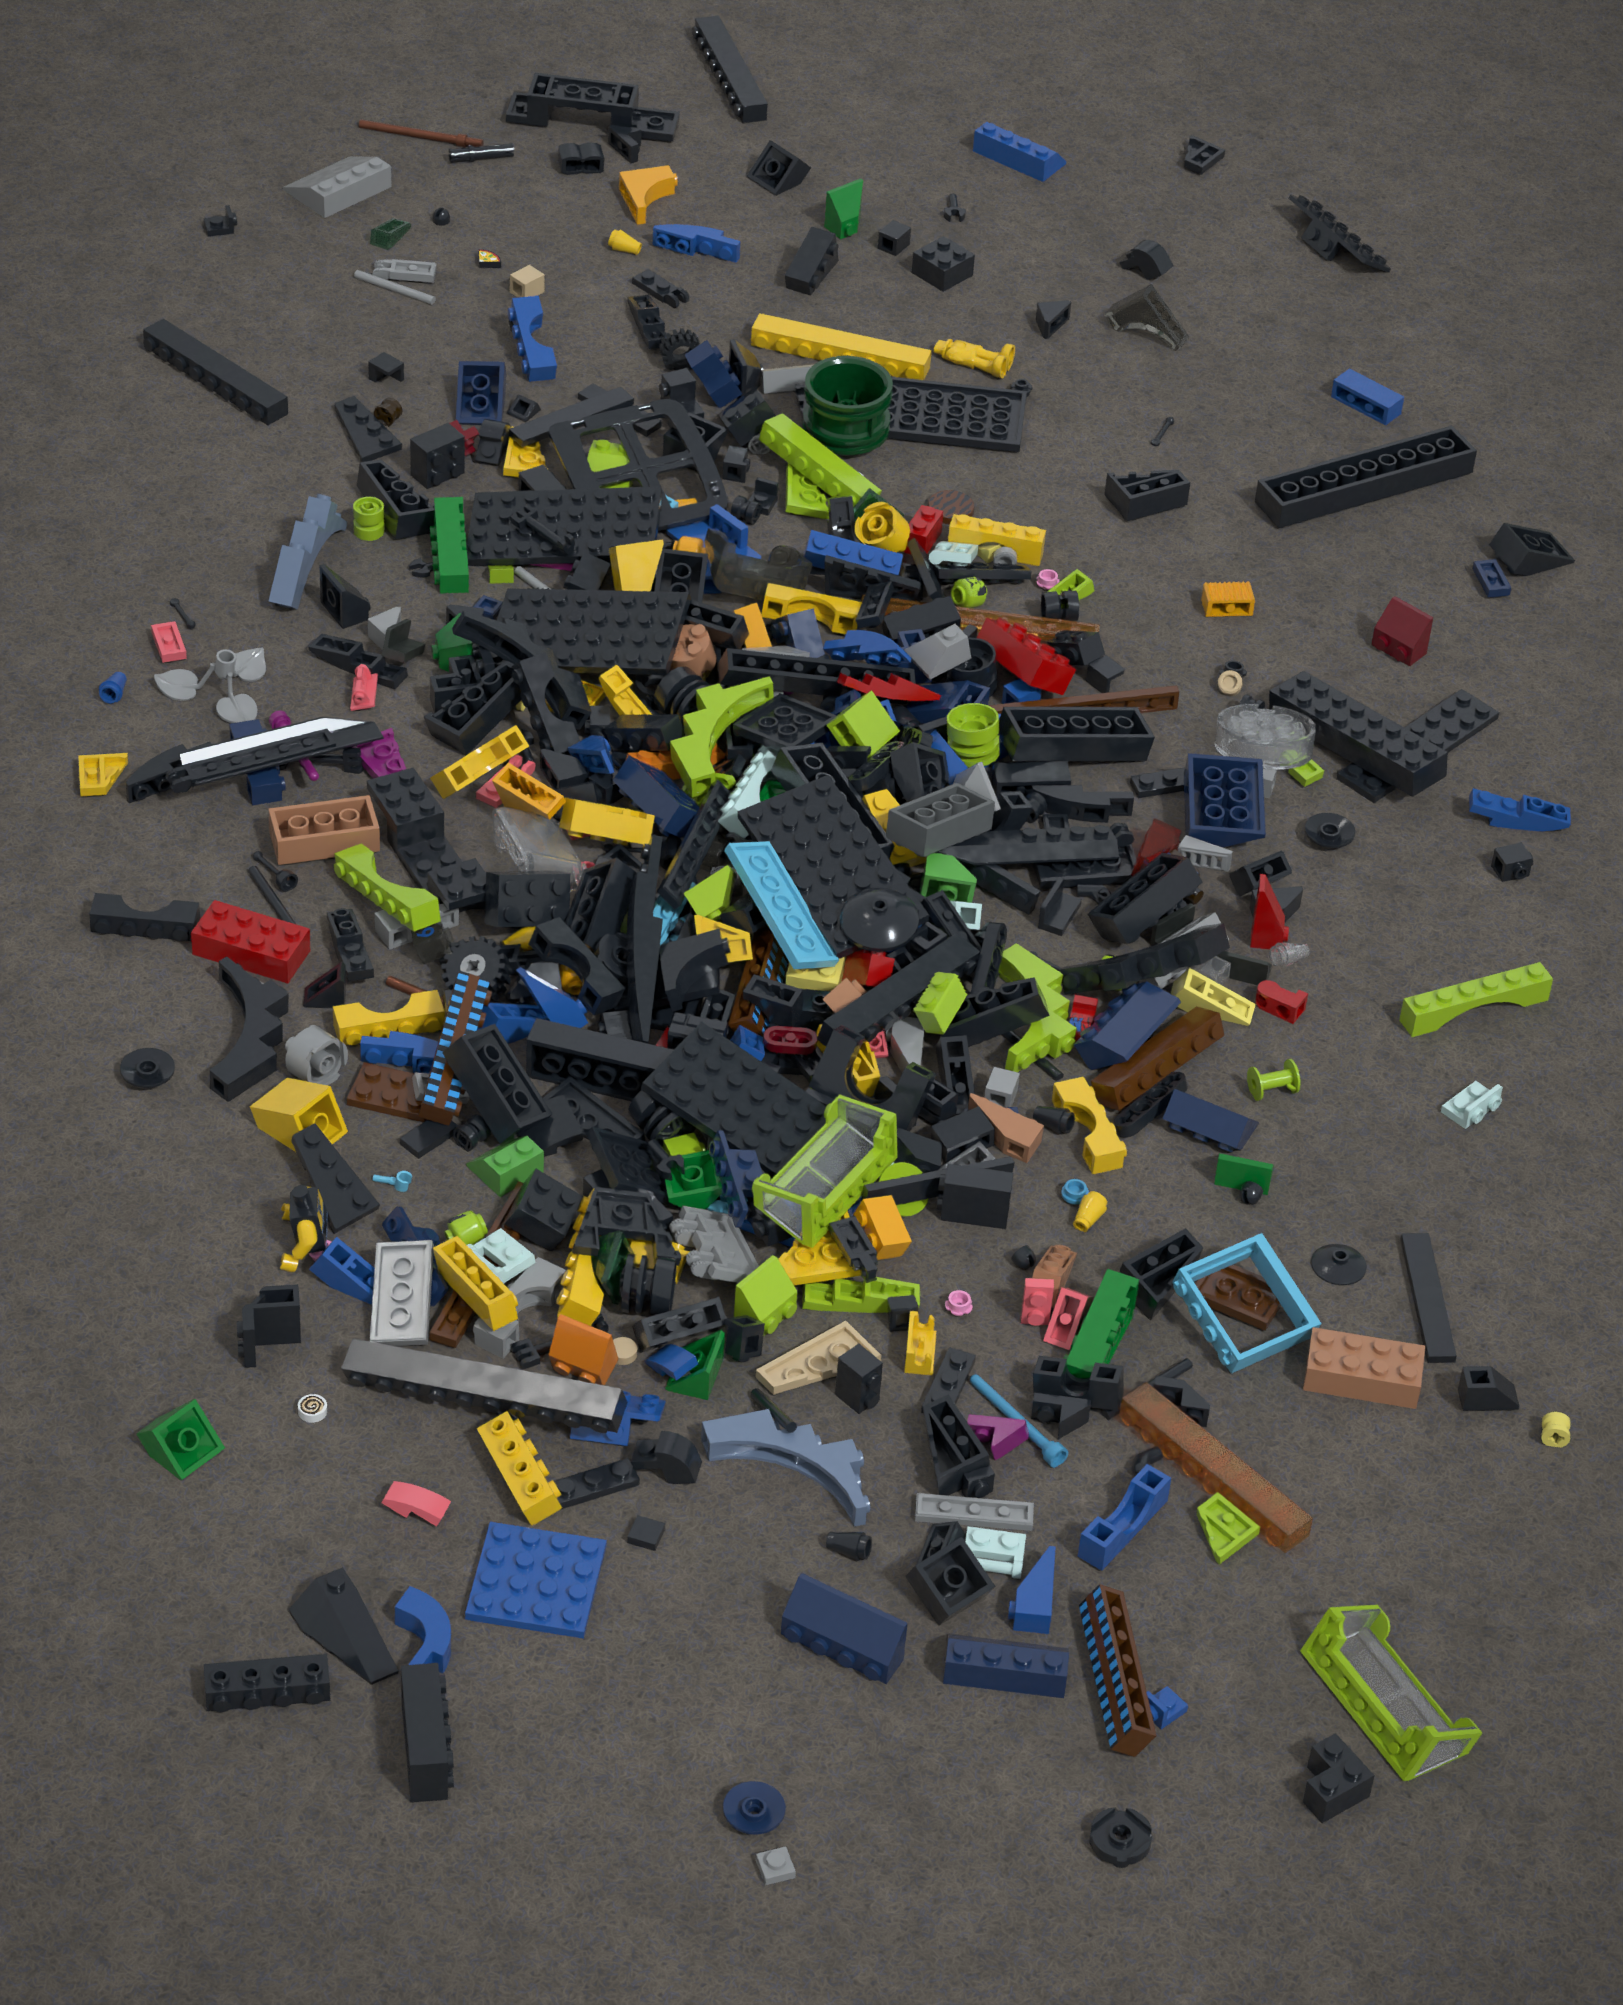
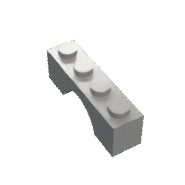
(534, 1287)

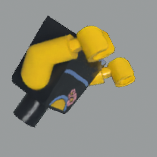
(309, 1224)

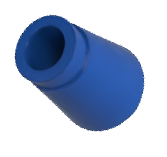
(112, 688)

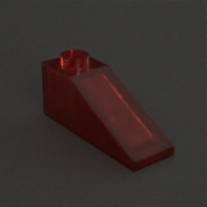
(1158, 839)

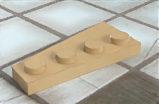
(811, 1360)

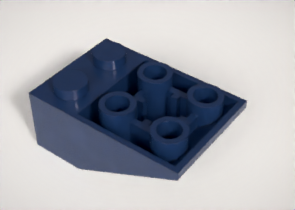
(952, 695)

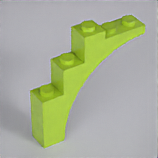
(702, 728)
(1051, 1034)

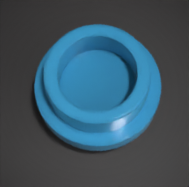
(1074, 1191)

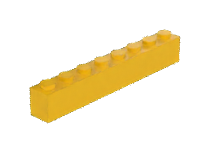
(823, 343)

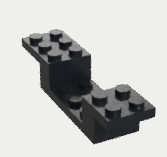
(590, 94)
(419, 841)

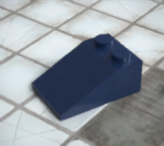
(480, 391)

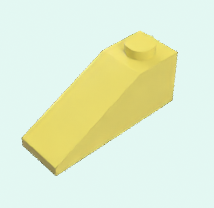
(1199, 991)

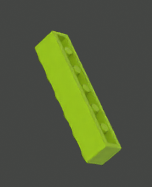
(814, 459)

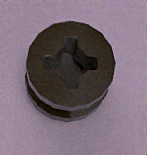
(388, 411)

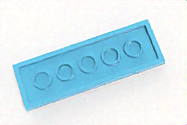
(781, 904)

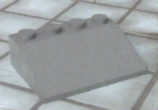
(341, 184)

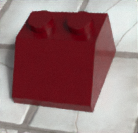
(1403, 631)

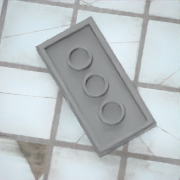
(402, 1293)

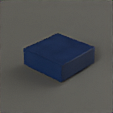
(490, 605)

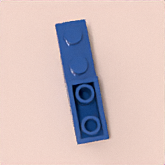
(692, 239)
(866, 645)
(1527, 814)
(400, 1050)

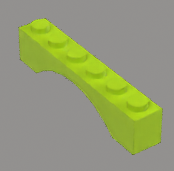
(410, 906)
(1433, 1009)

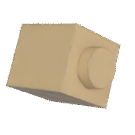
(527, 282)

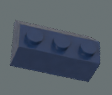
(1208, 1121)

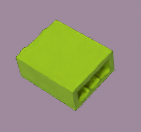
(864, 724)

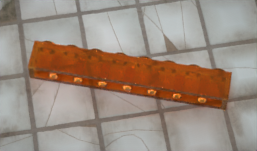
(1215, 1466)

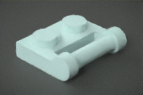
(958, 553)
(505, 1252)
(997, 1546)

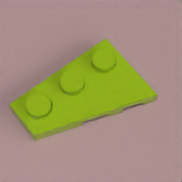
(804, 496)

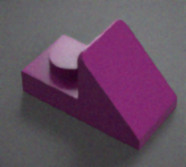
(1004, 1432)

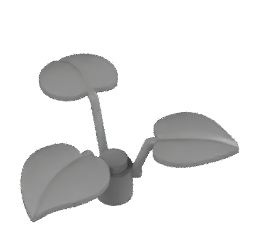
(247, 665)

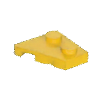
(100, 772)
(738, 939)

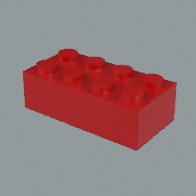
(1026, 656)
(251, 940)

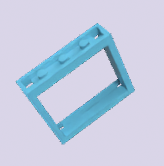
(1277, 1279)

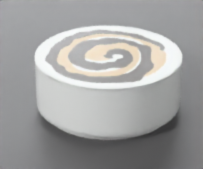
(312, 1408)

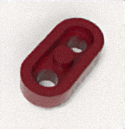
(790, 1040)

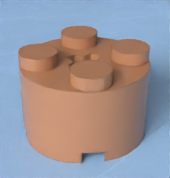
(694, 650)

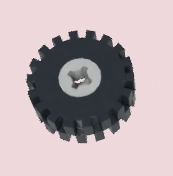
(485, 956)

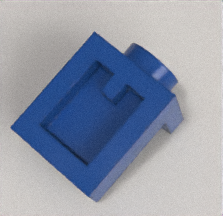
(1166, 1707)

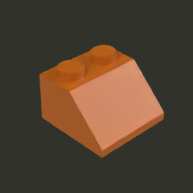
(582, 1351)

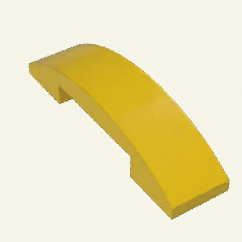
(617, 689)

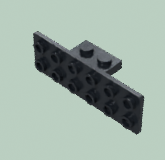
(1328, 236)

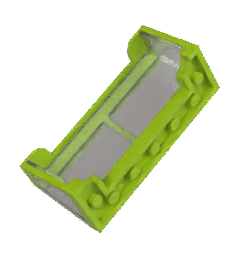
(829, 1170)
(1383, 1693)

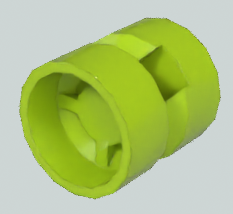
(368, 518)

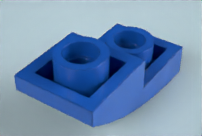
(672, 1361)

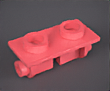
(363, 688)

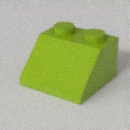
(713, 894)
(766, 1295)

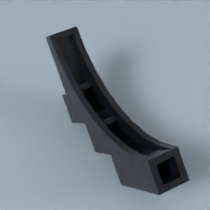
(512, 643)
(1151, 962)
(253, 1054)

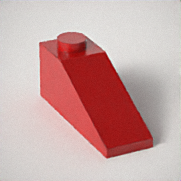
(1268, 918)

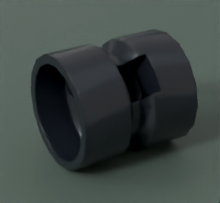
(1051, 605)

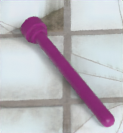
(281, 719)

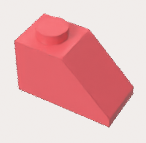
(1067, 1317)

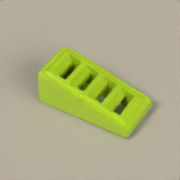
(1084, 588)

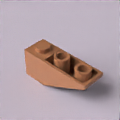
(844, 994)
(1013, 1133)
(1057, 1266)

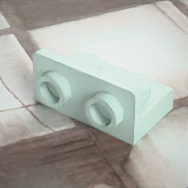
(1472, 1104)

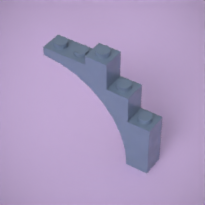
(306, 541)
(759, 1438)

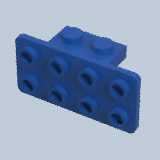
(719, 520)
(645, 1408)

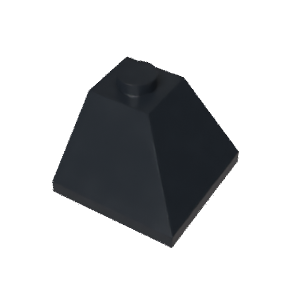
(778, 169)
(745, 367)
(342, 599)

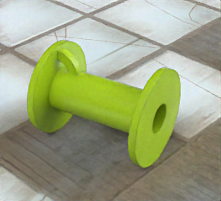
(1288, 1077)

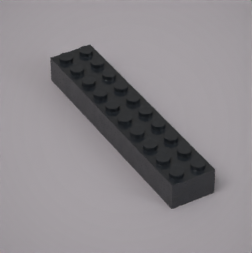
(1365, 476)

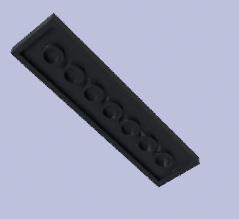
(1443, 726)

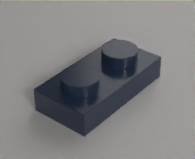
(1491, 578)

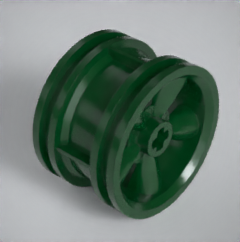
(848, 404)

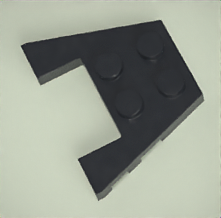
(624, 1212)

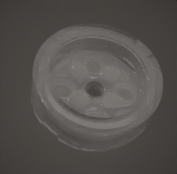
(1276, 736)

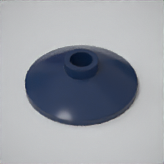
(758, 1798)

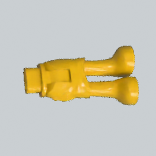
(975, 356)

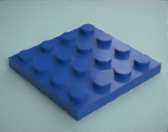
(536, 1580)

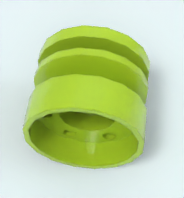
(974, 733)

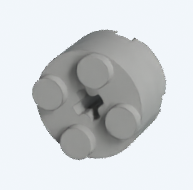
(315, 1056)

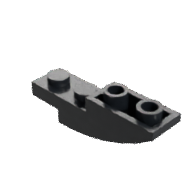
(151, 777)
(1085, 805)
(349, 944)

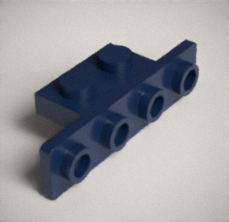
(736, 1173)
(401, 1229)

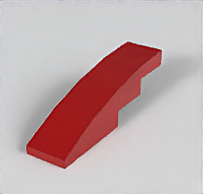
(895, 688)

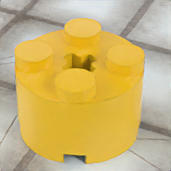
(883, 527)

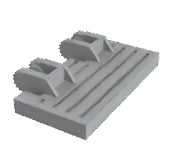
(719, 1245)

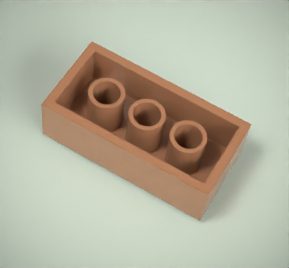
(322, 829)
(1364, 1368)

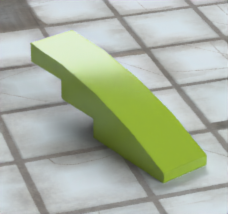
(856, 1296)

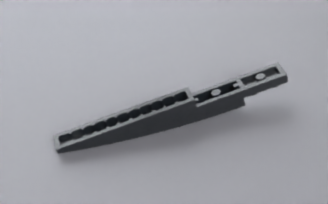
(643, 941)

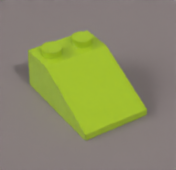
(608, 455)

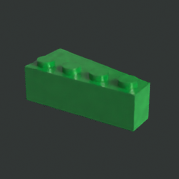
(449, 546)
(1104, 1324)

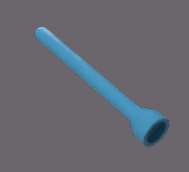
(1053, 1452)

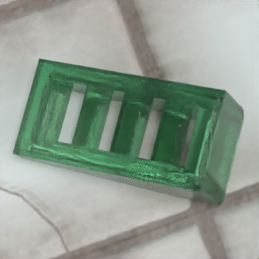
(385, 234)

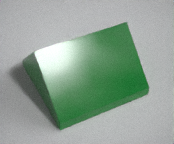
(1234, 1171)
(698, 1185)
(701, 1378)

